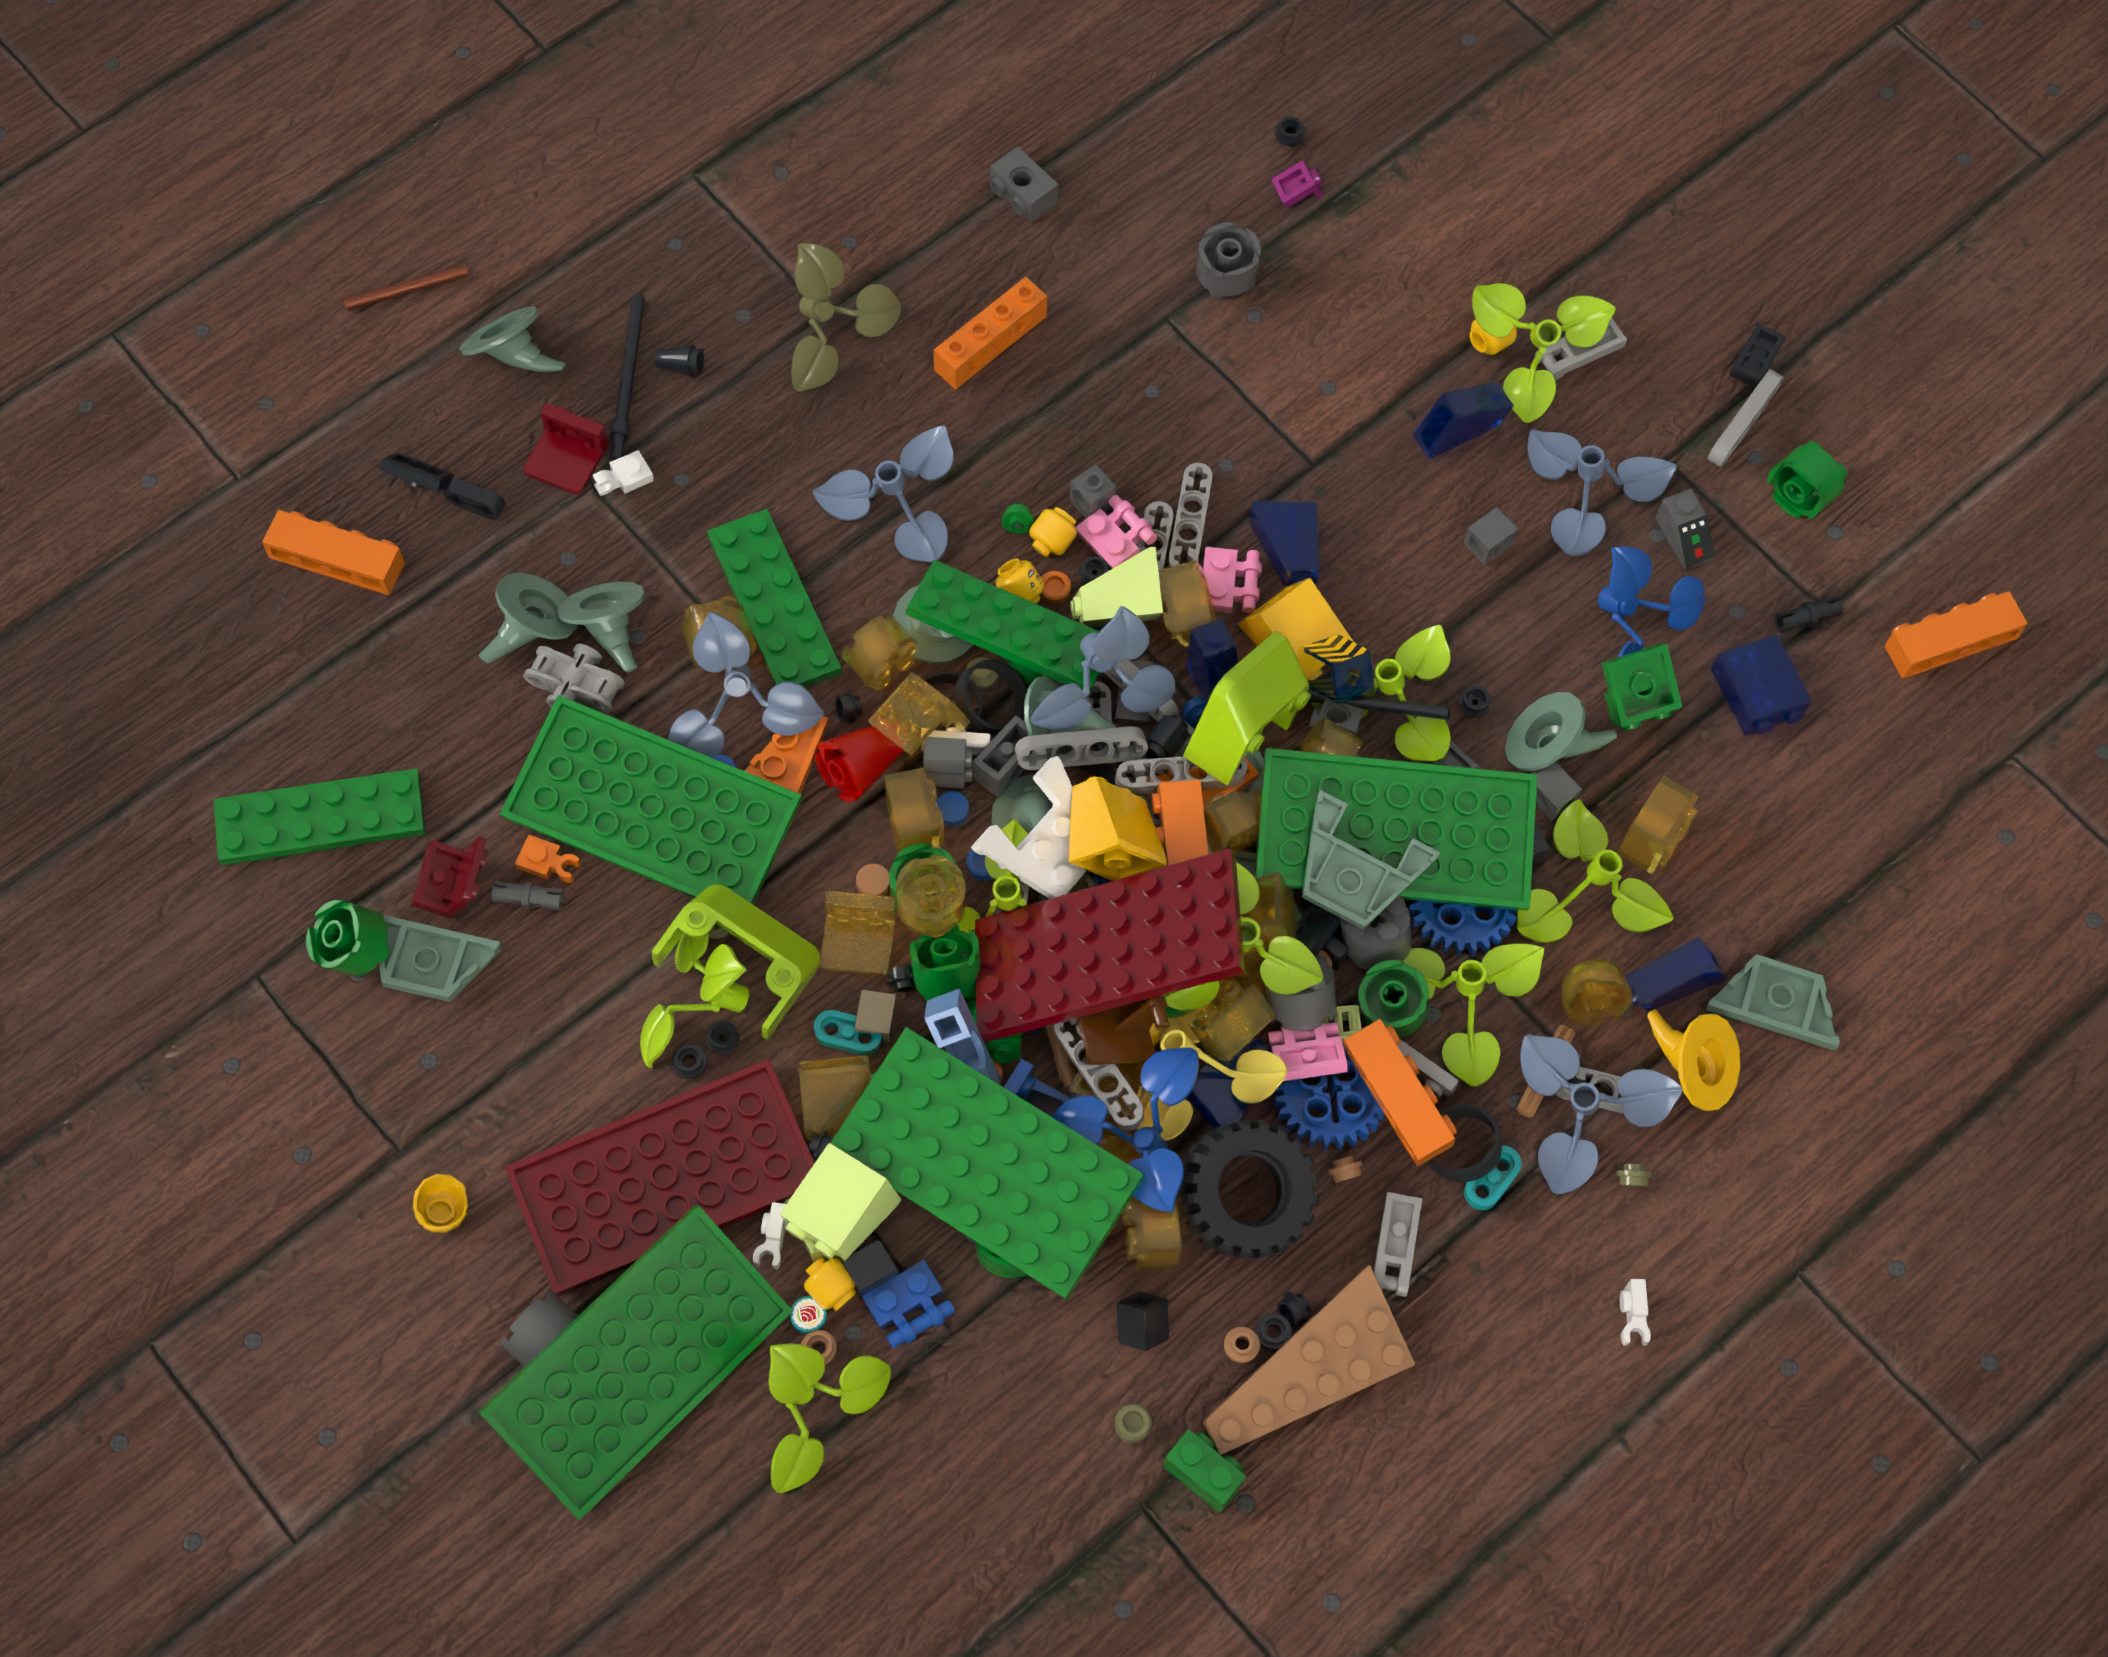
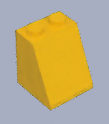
(1300, 616)
(1112, 831)

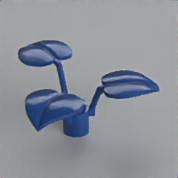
(1631, 572)
(1171, 1078)

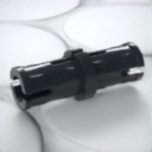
(1808, 614)

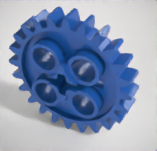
(1468, 931)
(1298, 1099)

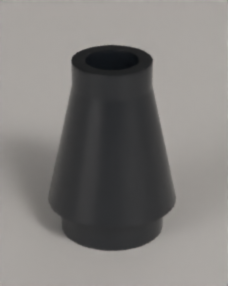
(683, 360)

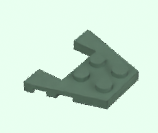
(1350, 880)

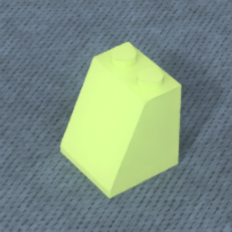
(1129, 585)
(839, 1204)

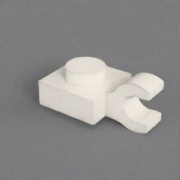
(626, 472)
(774, 1228)
(1634, 1302)

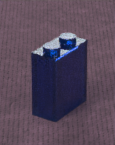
(1761, 685)

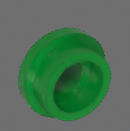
(1017, 519)

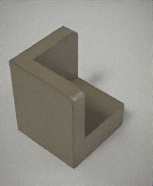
(876, 1014)

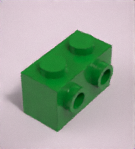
(1205, 1470)

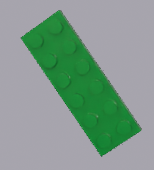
(774, 600)
(1001, 623)
(319, 816)

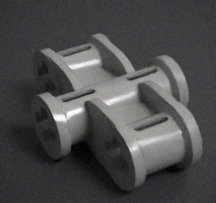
(574, 677)

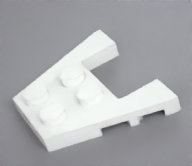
(1044, 853)

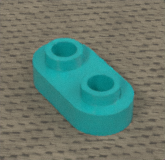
(847, 1037)
(1495, 1182)

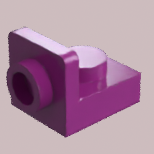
(1297, 183)

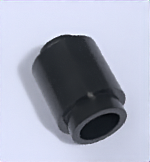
(1166, 737)

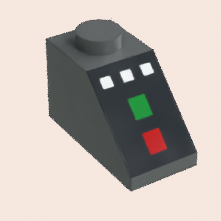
(1686, 529)

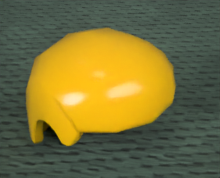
(440, 1203)

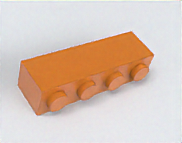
(333, 551)
(1955, 634)
(1181, 820)
(1399, 1092)

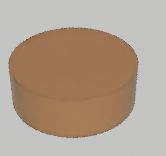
(873, 880)

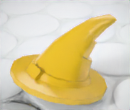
(1703, 1057)

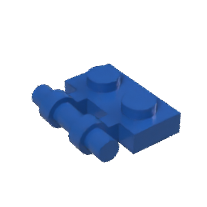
(903, 1295)

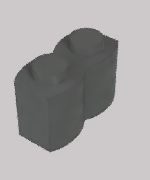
(948, 762)

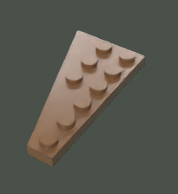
(1327, 1359)

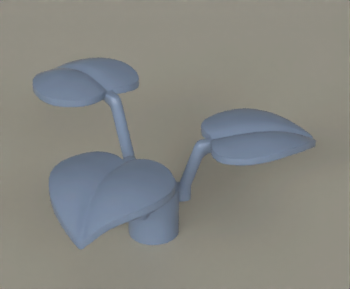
(1557, 452)
(849, 492)
(1120, 639)
(721, 646)
(1549, 1065)

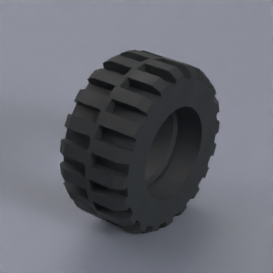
(1293, 1189)

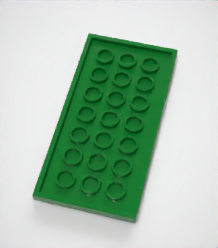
(649, 804)
(1470, 815)
(988, 1162)
(636, 1362)

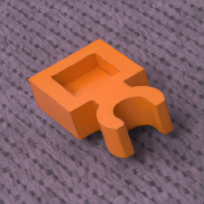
(543, 857)

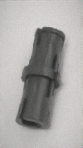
(527, 895)

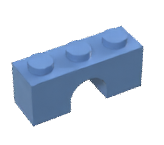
(957, 1032)

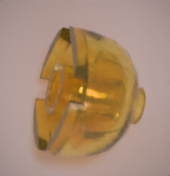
(1595, 991)

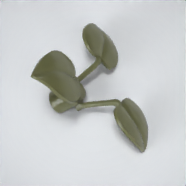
(815, 274)

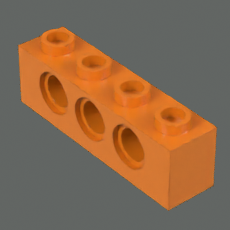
(990, 333)

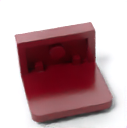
(566, 449)
(449, 877)

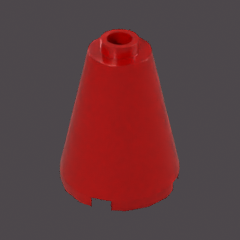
(855, 761)

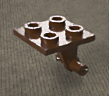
(1123, 1032)

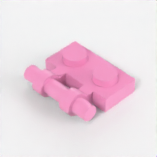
(1106, 537)
(1220, 570)
(1312, 1057)

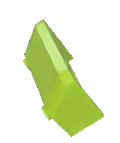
(1254, 692)
(791, 955)

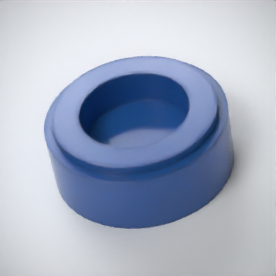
(953, 808)
(976, 866)

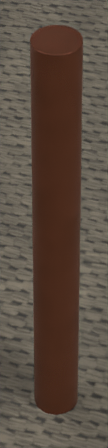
(405, 287)

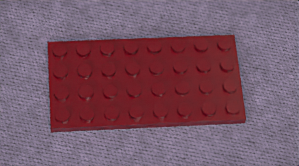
(1109, 946)
(624, 1185)

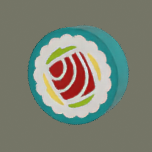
(807, 1315)

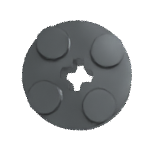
(1228, 260)
(1382, 939)
(1308, 1007)
(537, 1327)

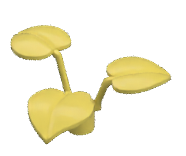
(1255, 1080)

